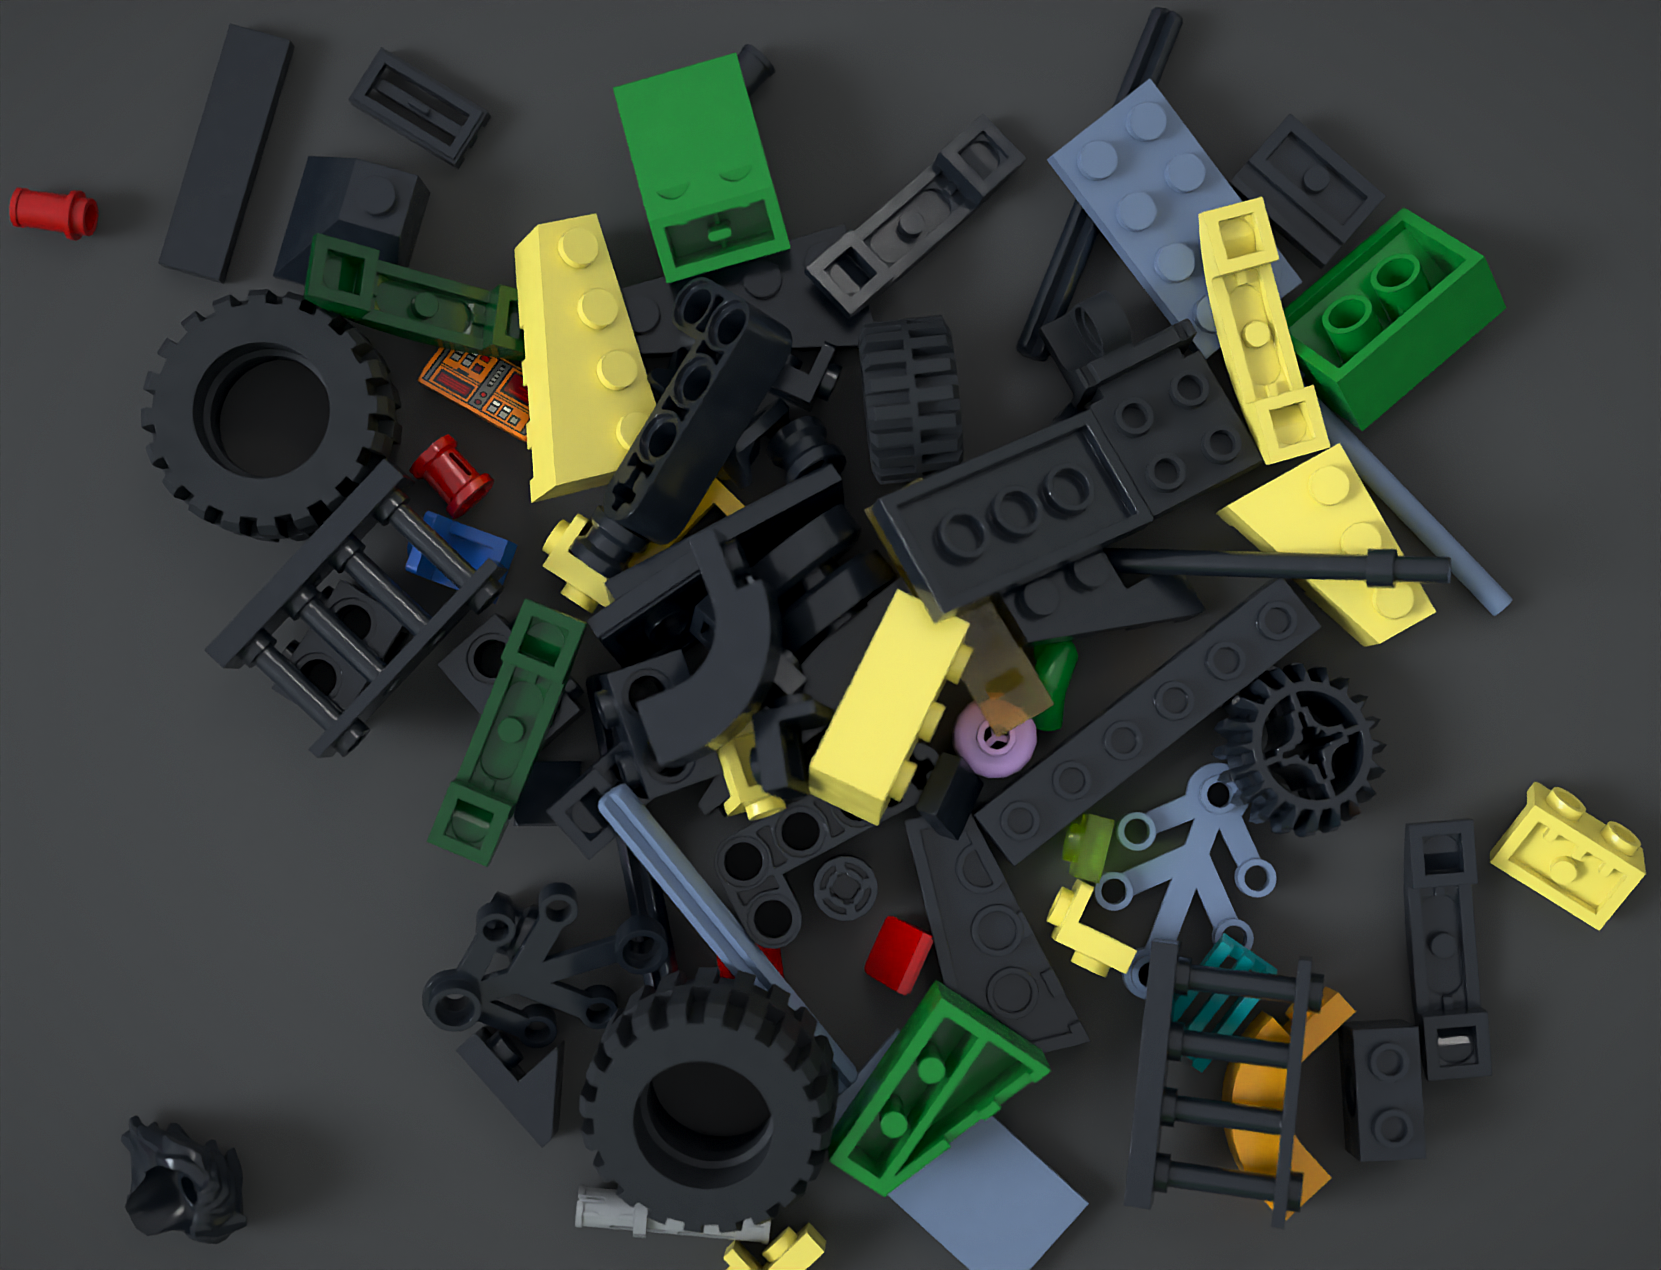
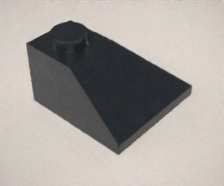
(354, 204)

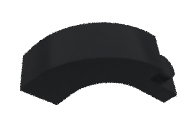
(739, 669)

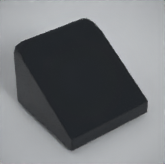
(543, 787)

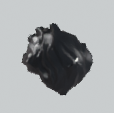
(182, 1184)

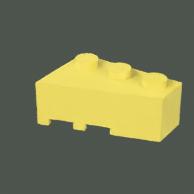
(1330, 512)
(889, 709)

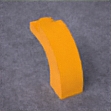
(1267, 1088)

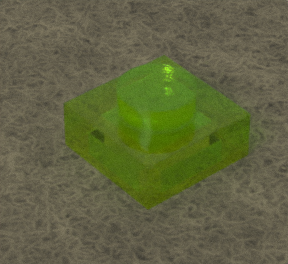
(1088, 846)

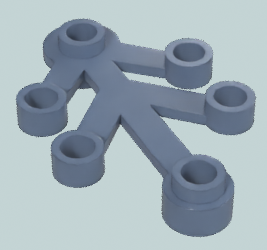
(1188, 866)

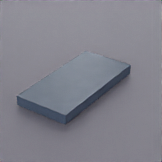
(985, 1194)

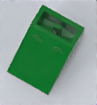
(701, 167)

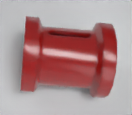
(451, 476)

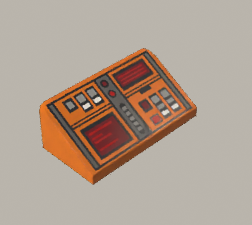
(482, 386)

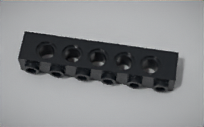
(1145, 720)

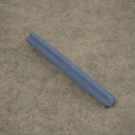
(701, 904)

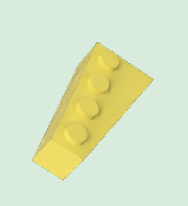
(580, 359)

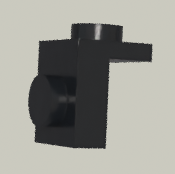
(779, 752)

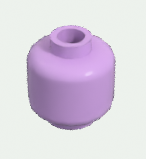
(988, 762)

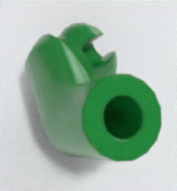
(1055, 669)

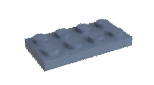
(1143, 189)

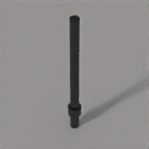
(1378, 568)

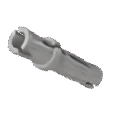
(606, 1210)

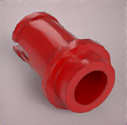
(68, 214)

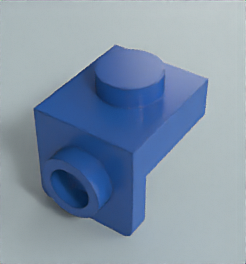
(469, 542)

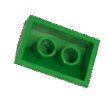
(1390, 316)

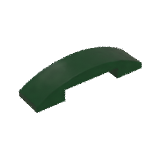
(412, 303)
(509, 733)

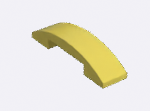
(1255, 333)

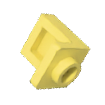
(583, 583)
(1092, 948)

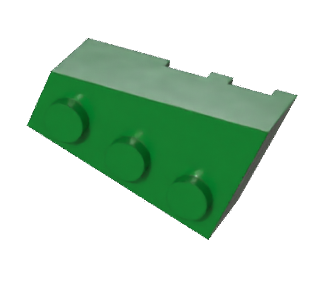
(929, 1088)

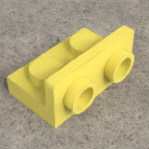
(1570, 855)

